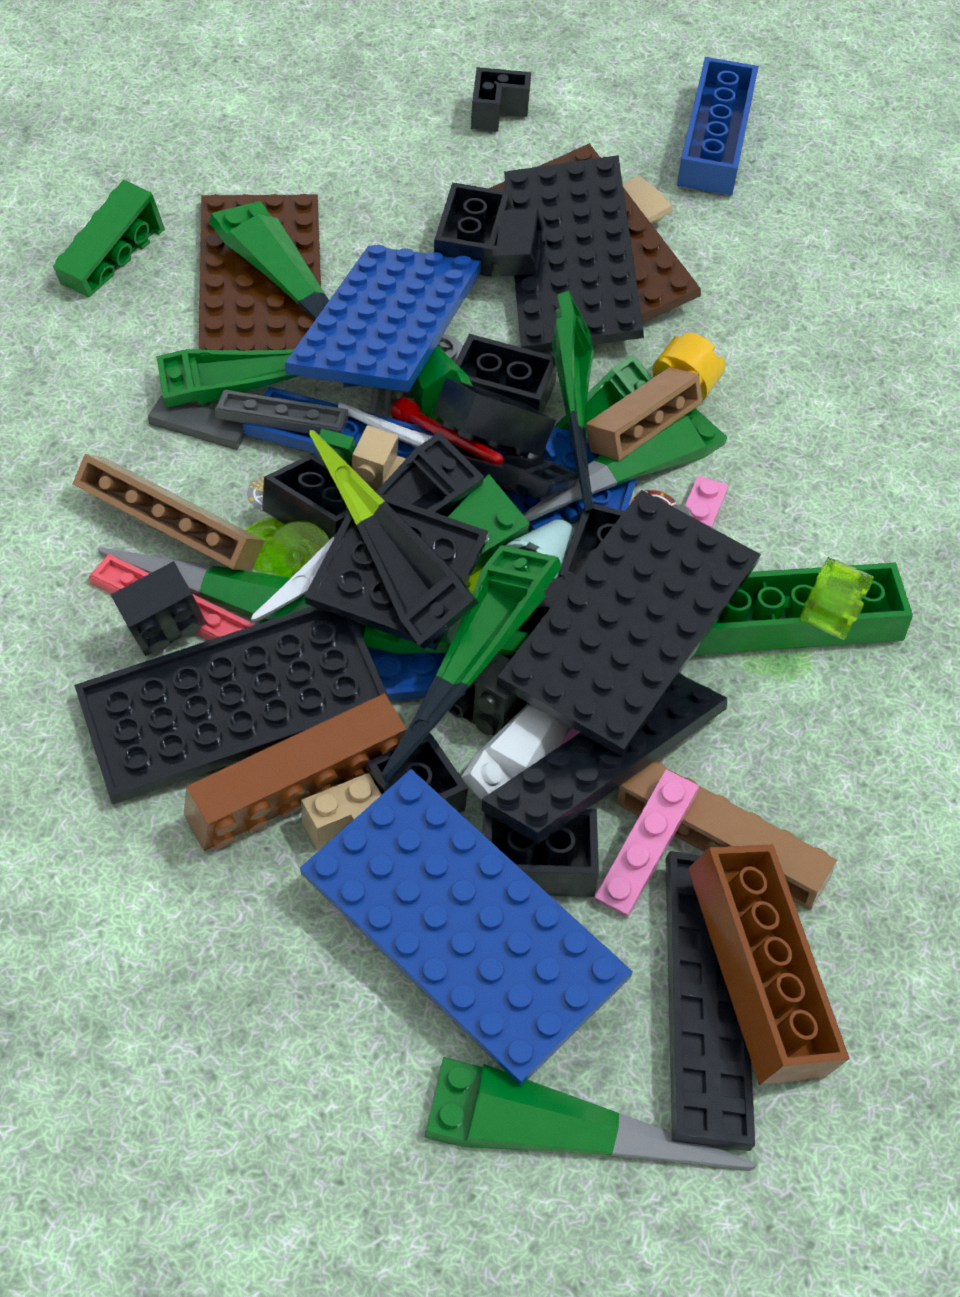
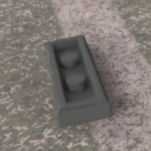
(197, 423)

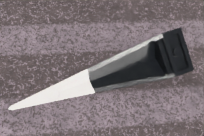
(516, 474)
(429, 478)

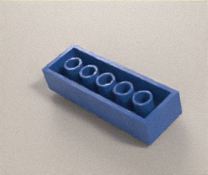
(717, 126)

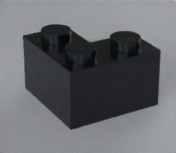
(498, 93)

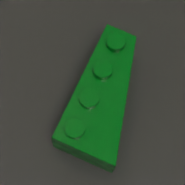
(109, 239)
(492, 511)

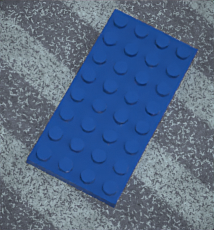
(385, 318)
(466, 925)

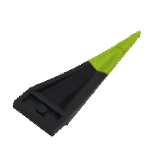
(419, 582)

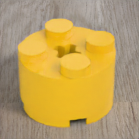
(693, 355)

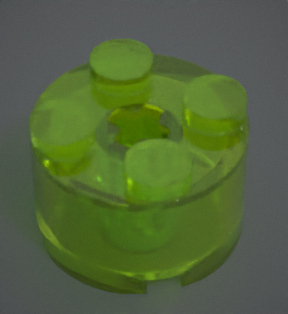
(836, 598)

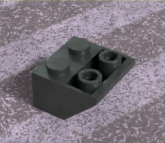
(486, 702)

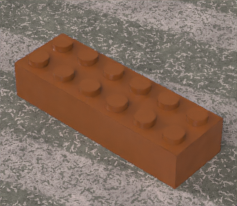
(289, 771)
(767, 964)

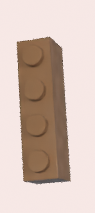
(644, 413)

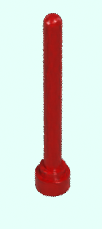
(409, 412)

